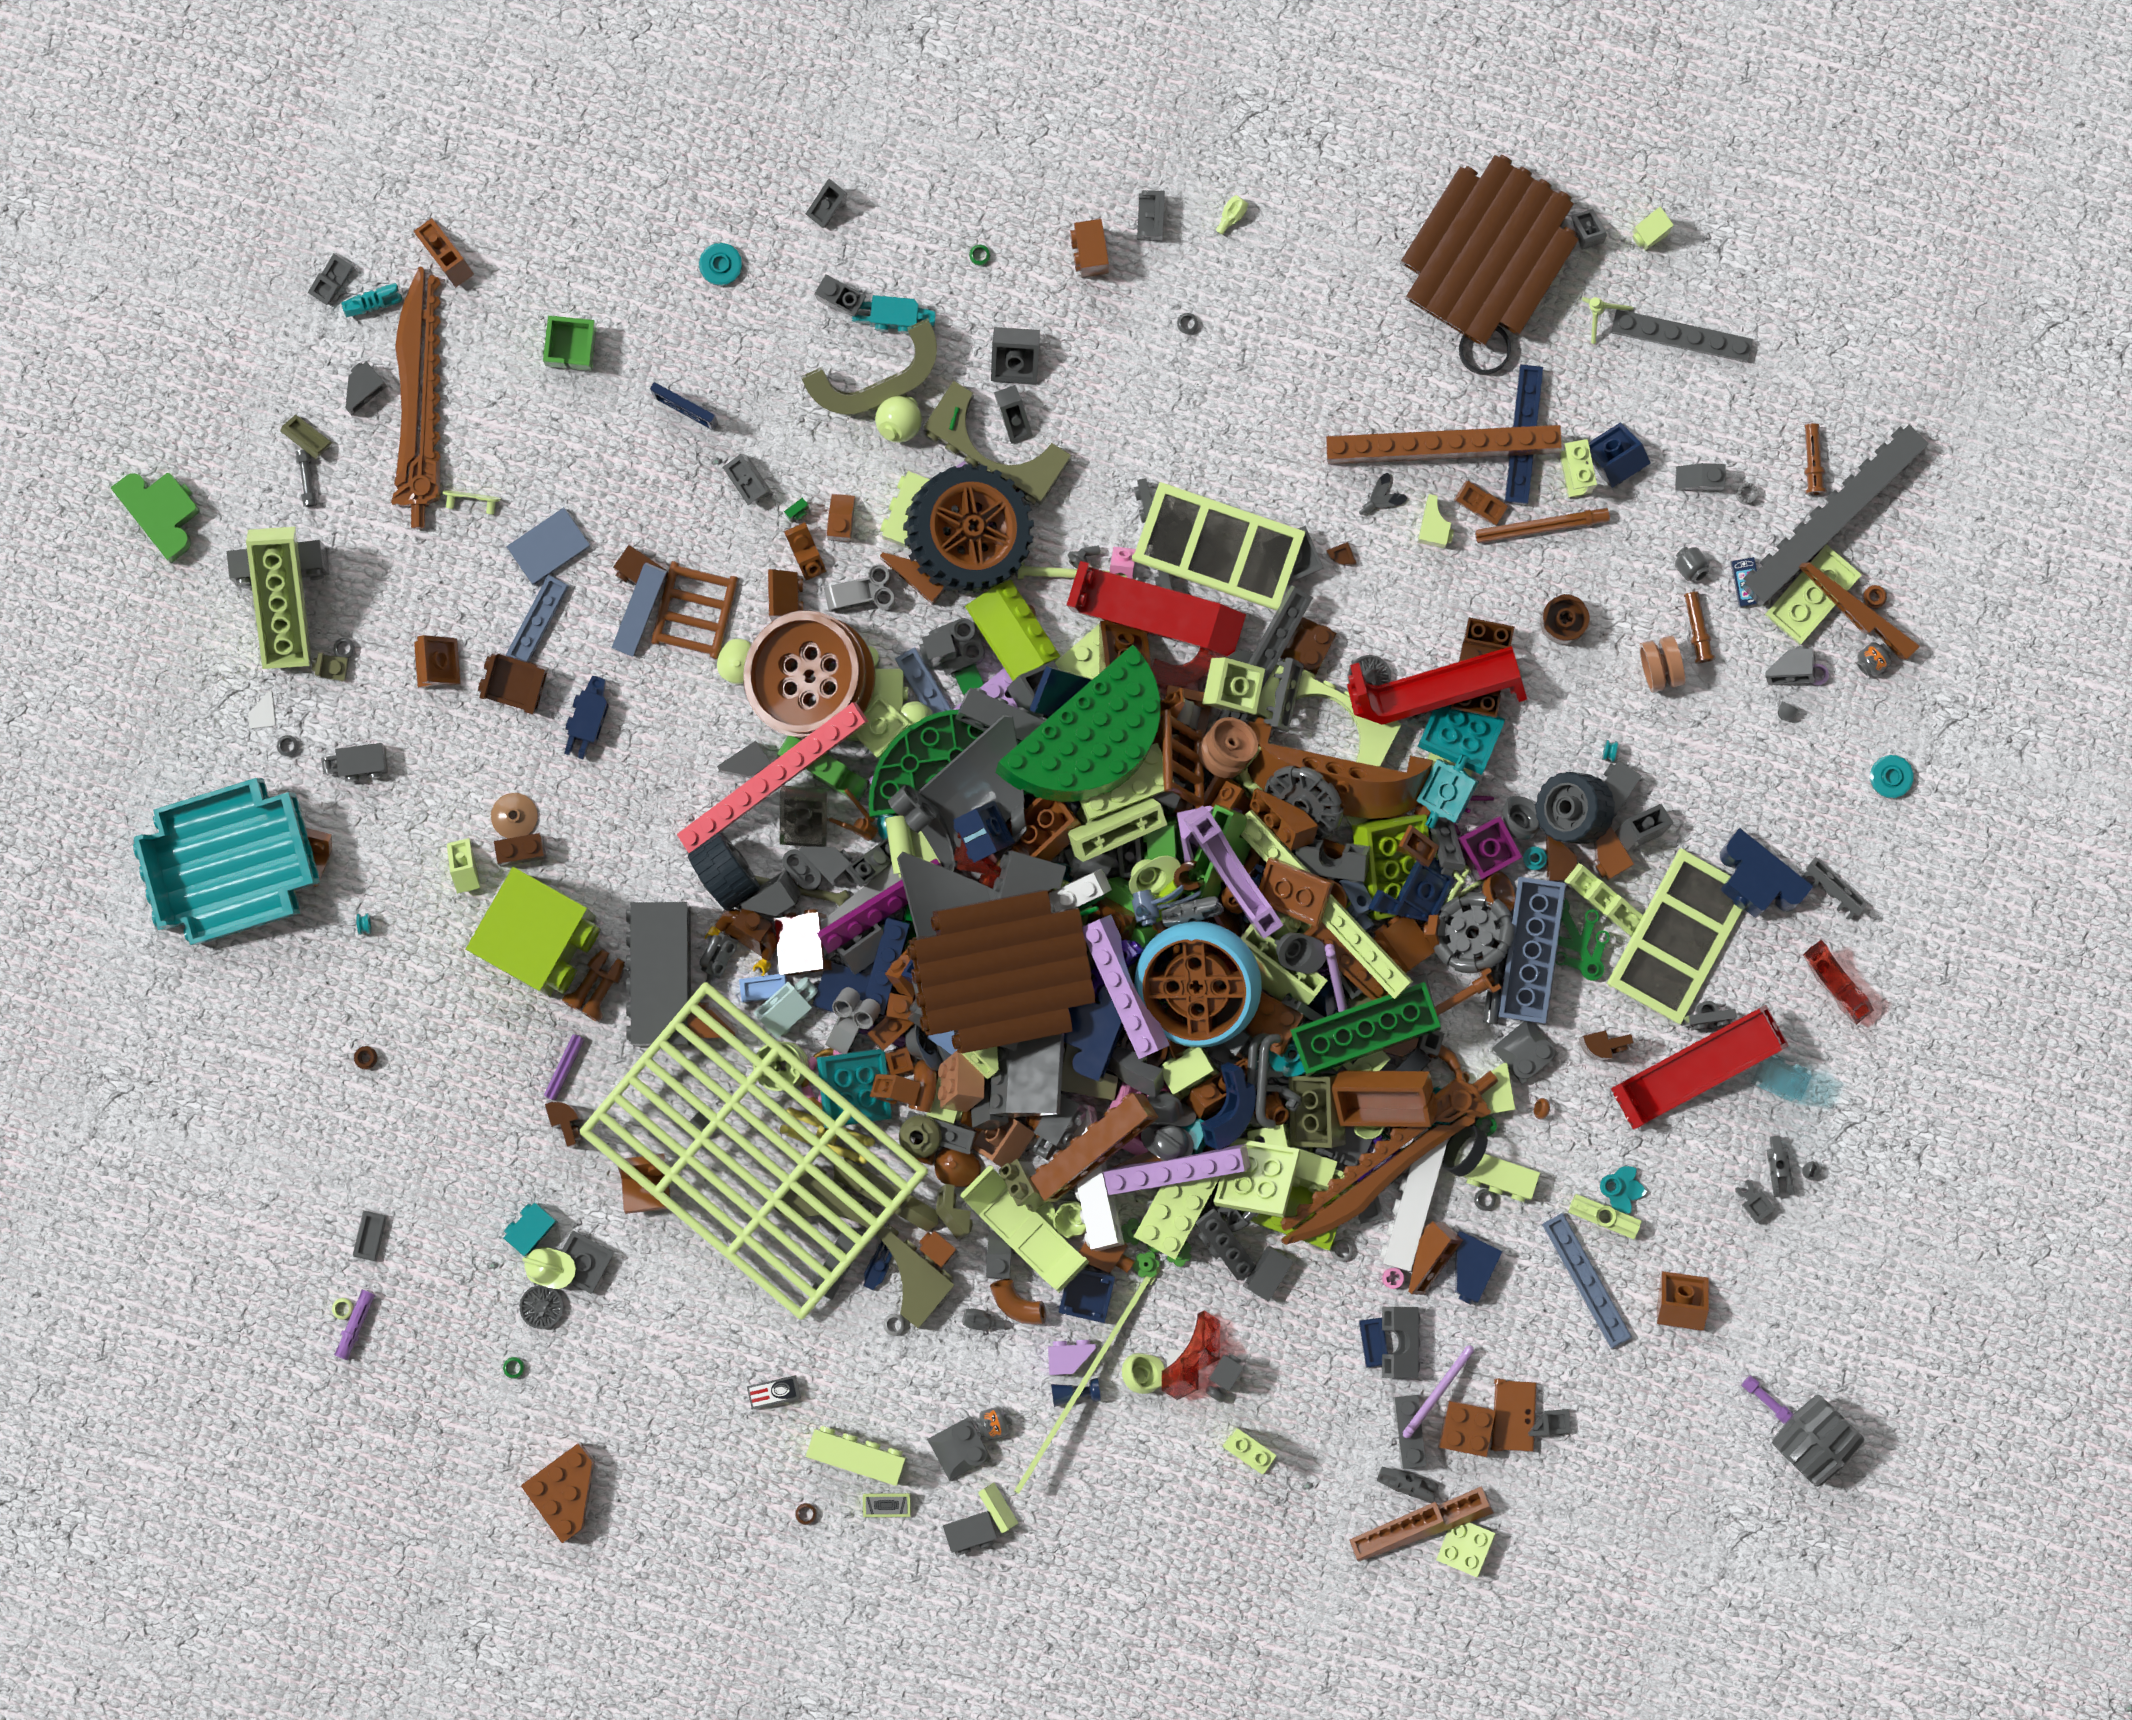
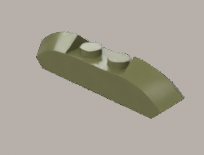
(910, 1210)

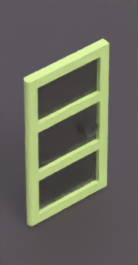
(1218, 546)
(1677, 938)

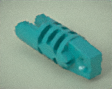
(372, 300)

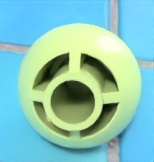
(898, 419)

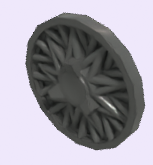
(1374, 669)
(541, 1307)

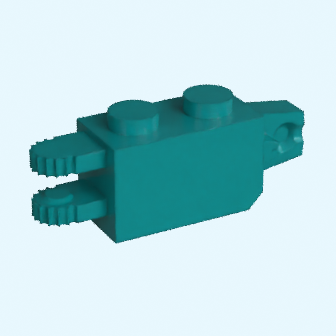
(893, 313)

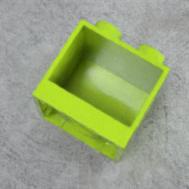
(534, 933)

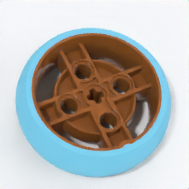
(1240, 984)

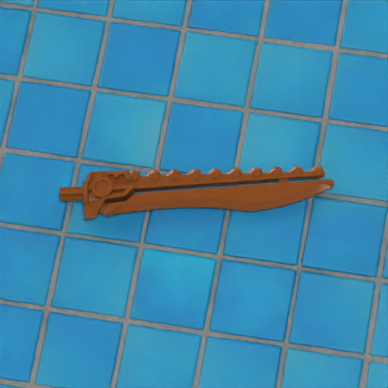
(424, 471)
(1452, 1102)

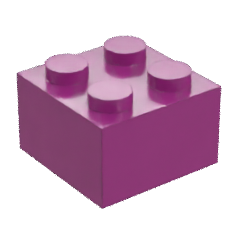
(1488, 848)

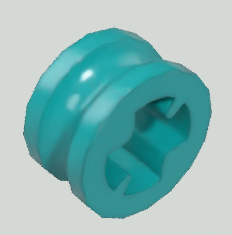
(1610, 750)
(363, 923)

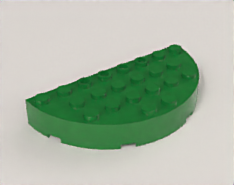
(1093, 738)
(919, 756)

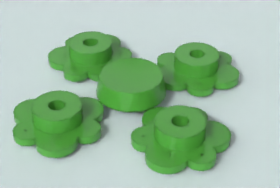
(1149, 1257)

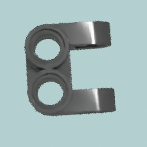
(963, 643)

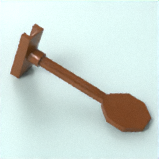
(1478, 986)

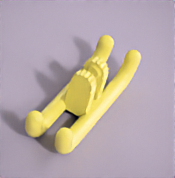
(812, 1120)

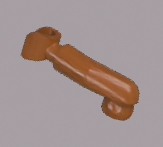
(1453, 1063)

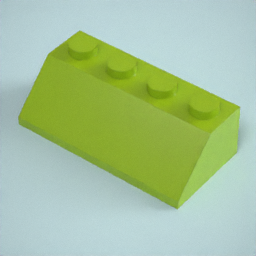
(1012, 629)

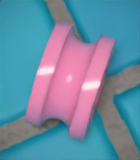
(1398, 1282)

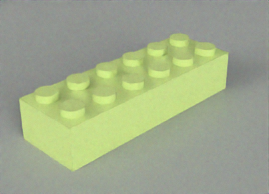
(278, 597)

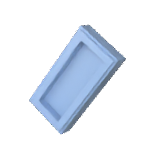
(760, 987)

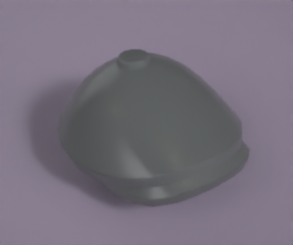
(1520, 817)

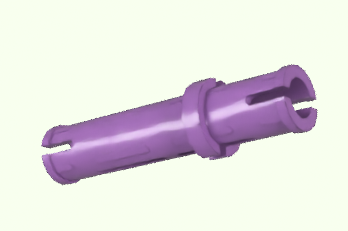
(354, 1325)

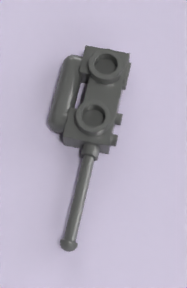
(717, 955)

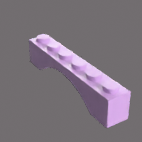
(1232, 872)
(1107, 952)
(1177, 1170)

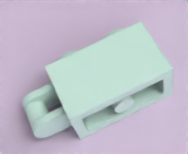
(786, 1007)

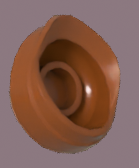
(956, 1167)

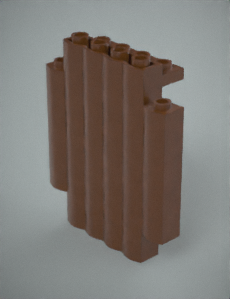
(1490, 250)
(1001, 971)

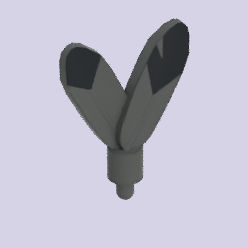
(1379, 499)

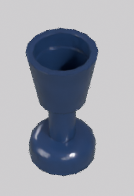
(1063, 1393)

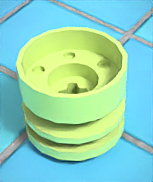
(791, 1074)

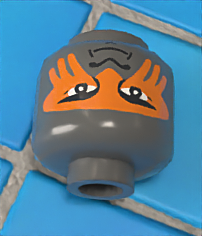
(1874, 659)
(994, 1423)

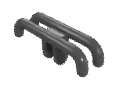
(1259, 1077)

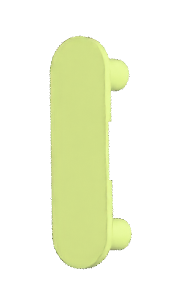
(490, 499)

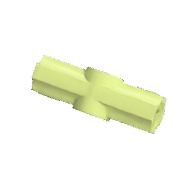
(1590, 1210)

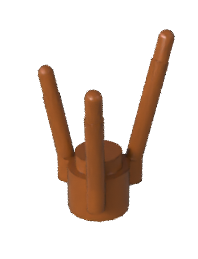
(863, 826)

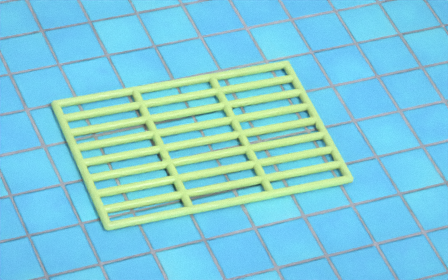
(717, 1120)

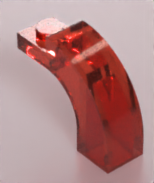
(1184, 674)

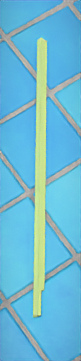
(1084, 1381)

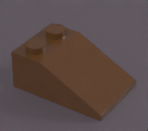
(1117, 639)

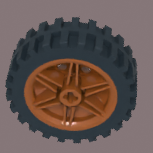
(939, 554)

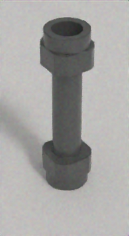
(309, 497)

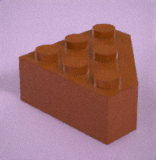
(563, 1491)

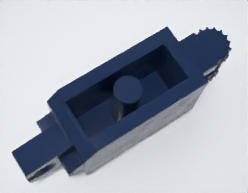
(588, 716)

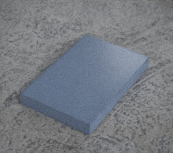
(548, 546)

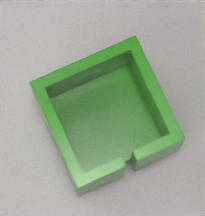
(569, 342)
(1165, 841)

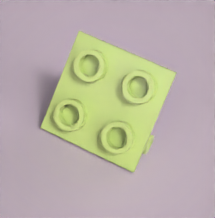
(1466, 1548)

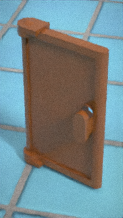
(1510, 1420)

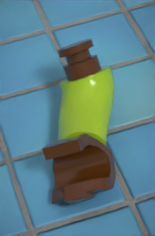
(1180, 878)

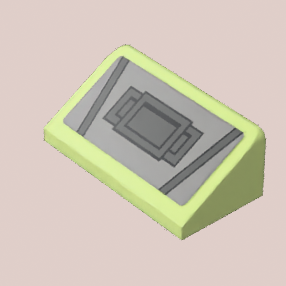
(886, 1504)

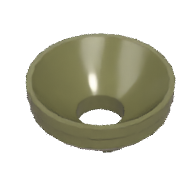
(930, 1131)

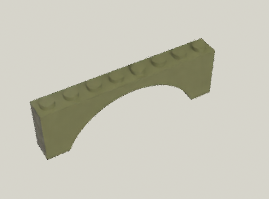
(921, 1282)

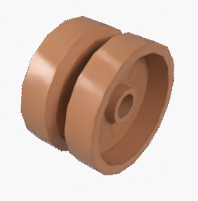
(1662, 664)
(1228, 747)

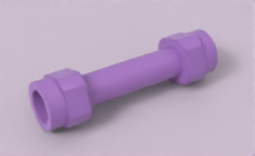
(1751, 1385)

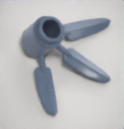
(1146, 905)

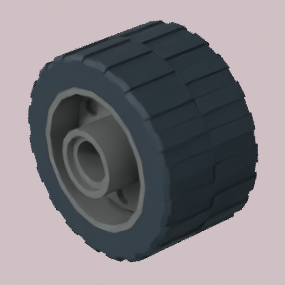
(1575, 808)
(723, 871)

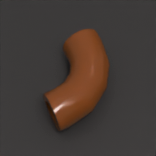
(928, 1081)
(1016, 1307)

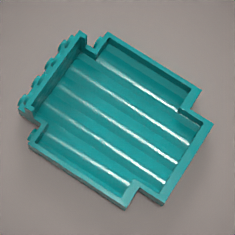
(226, 861)

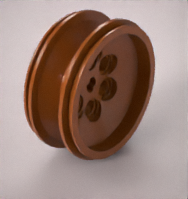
(792, 639)

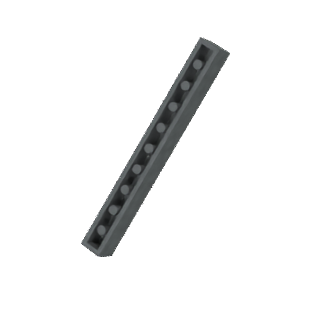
(1834, 515)
(983, 711)

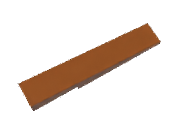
(1860, 614)
(1422, 1524)

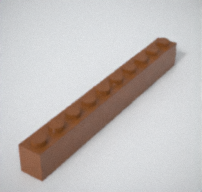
(1444, 444)

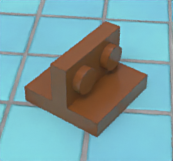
(436, 661)

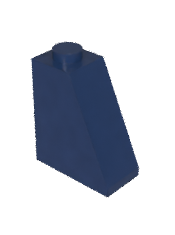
(1473, 1267)

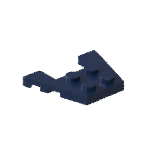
(1420, 895)

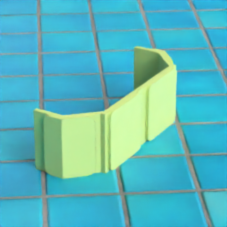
(1024, 1230)

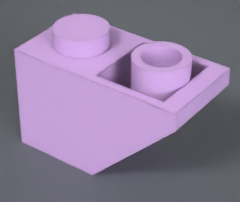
(1068, 1358)

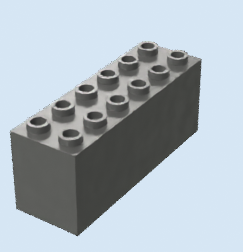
(658, 969)

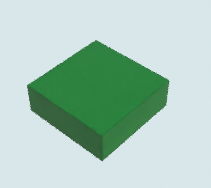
(968, 678)

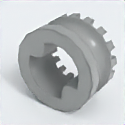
(1741, 488)

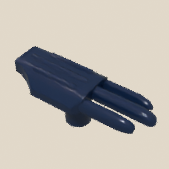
(877, 1268)

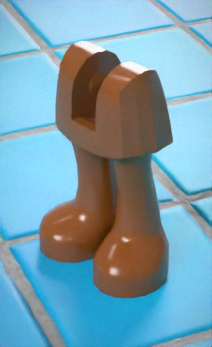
(577, 998)

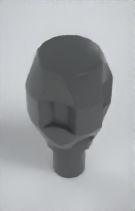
(981, 1320)

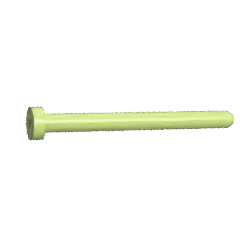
(1049, 572)

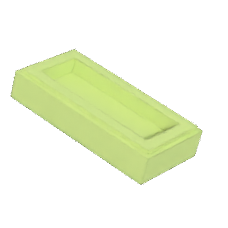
(997, 1507)

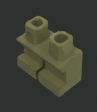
(1019, 1184)

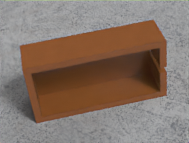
(1385, 1098)

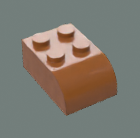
(1046, 829)

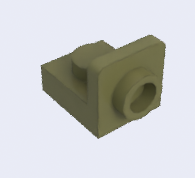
(330, 667)

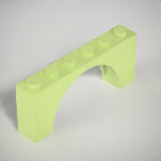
(1373, 737)

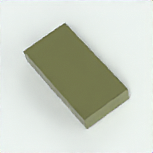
(305, 436)

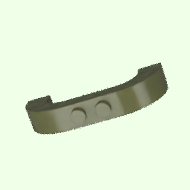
(873, 395)

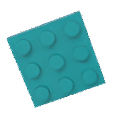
(1461, 732)
(853, 1079)

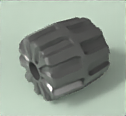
(1818, 1440)

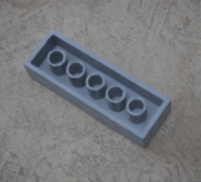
(1533, 951)

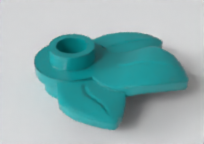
(1625, 1188)

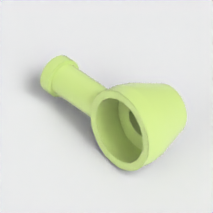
(1248, 784)

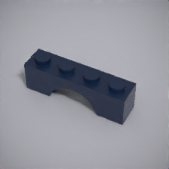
(889, 950)

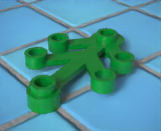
(1580, 942)

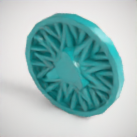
(720, 264)
(1891, 776)

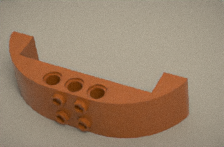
(1363, 788)

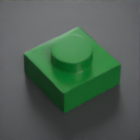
(797, 510)

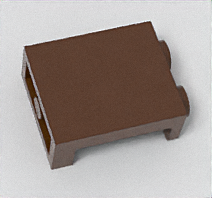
(513, 682)

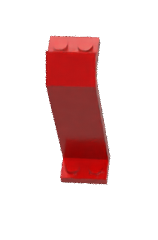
(1155, 610)
(1435, 687)
(1699, 1067)

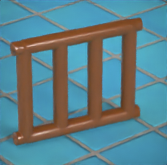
(719, 628)
(1170, 765)

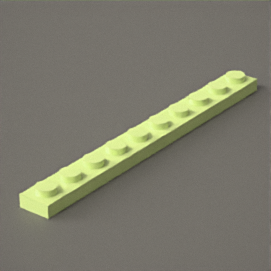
(1335, 916)

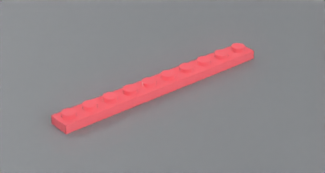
(773, 776)

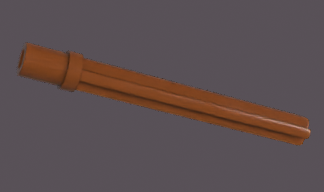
(1543, 525)

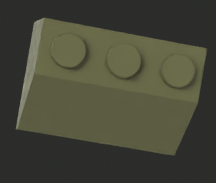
(1317, 1117)

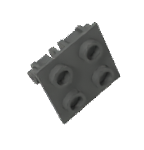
(1346, 1154)

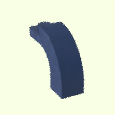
(1236, 1111)

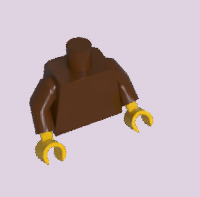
(750, 931)

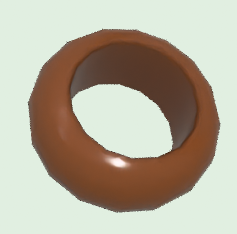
(1541, 1108)

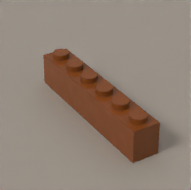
(1093, 1147)

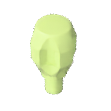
(1232, 213)

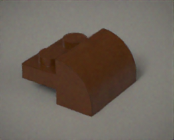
(1599, 1046)
(565, 1116)

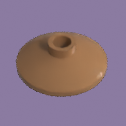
(526, 818)

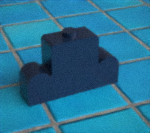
(1760, 877)
(1096, 1032)

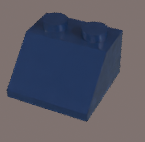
(1617, 455)

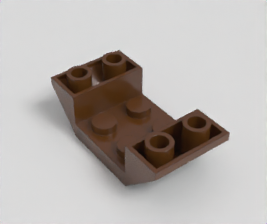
(1479, 639)

